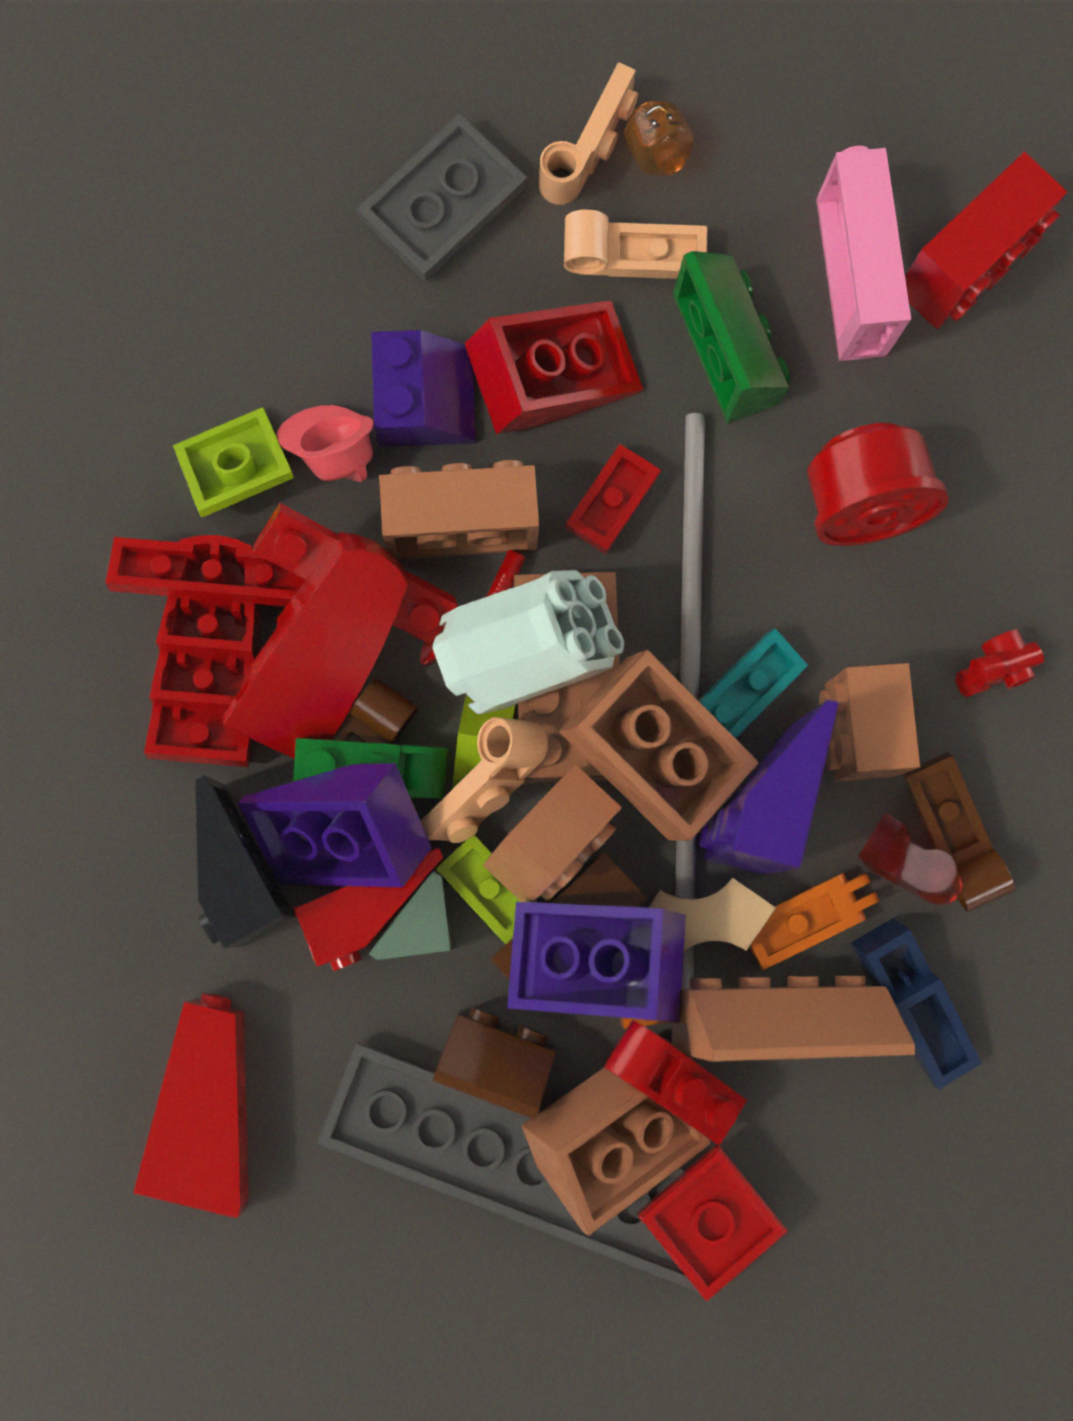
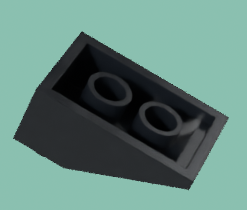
(233, 876)

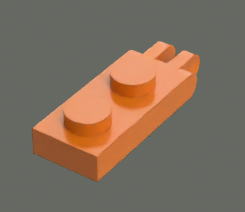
(811, 918)

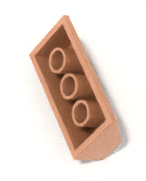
(789, 1020)

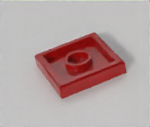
(711, 1222)

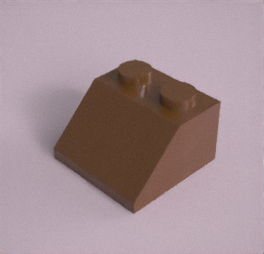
(496, 1062)

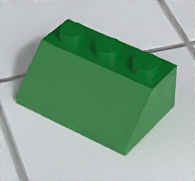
(729, 335)

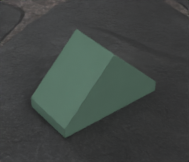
(420, 926)

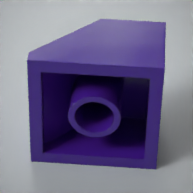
(421, 389)

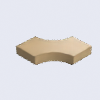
(726, 916)

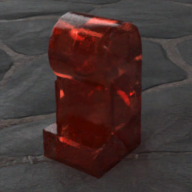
(922, 872)

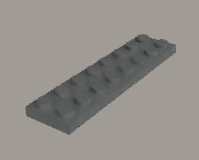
(471, 1151)

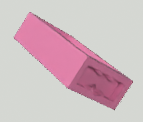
(863, 254)

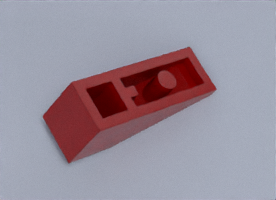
(356, 915)

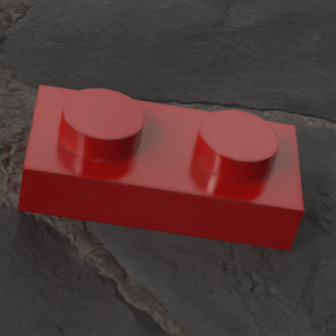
(612, 499)

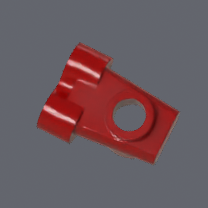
(1005, 660)

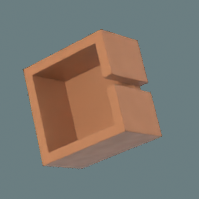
(873, 723)
(554, 838)

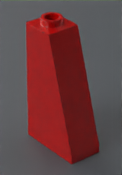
(200, 1120)

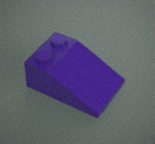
(339, 828)
(597, 960)

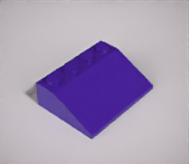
(770, 812)

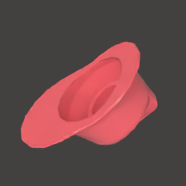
(330, 441)

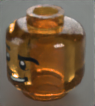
(659, 138)

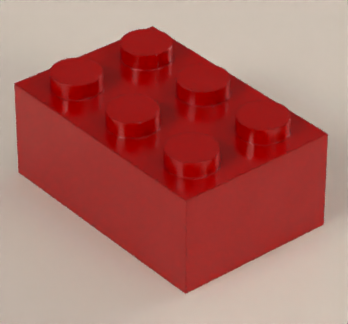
(983, 242)

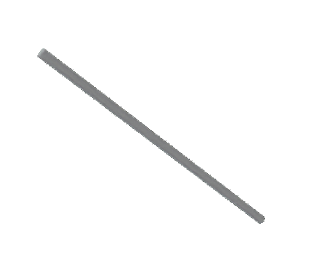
(691, 629)

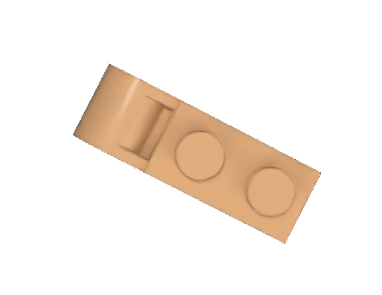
(594, 143)
(627, 249)
(508, 755)

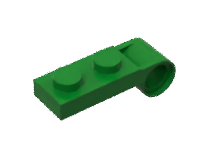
(420, 767)

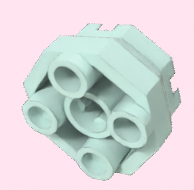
(527, 640)

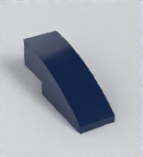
(896, 962)

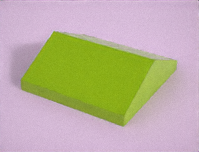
(232, 462)

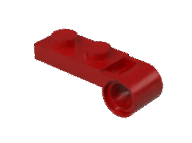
(675, 1082)

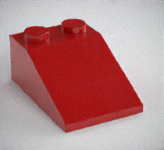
(551, 364)

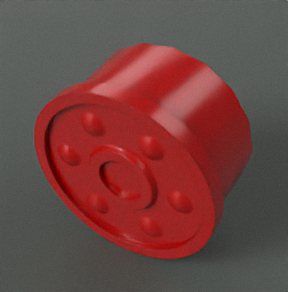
(874, 485)

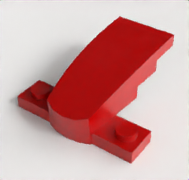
(328, 630)
(203, 637)

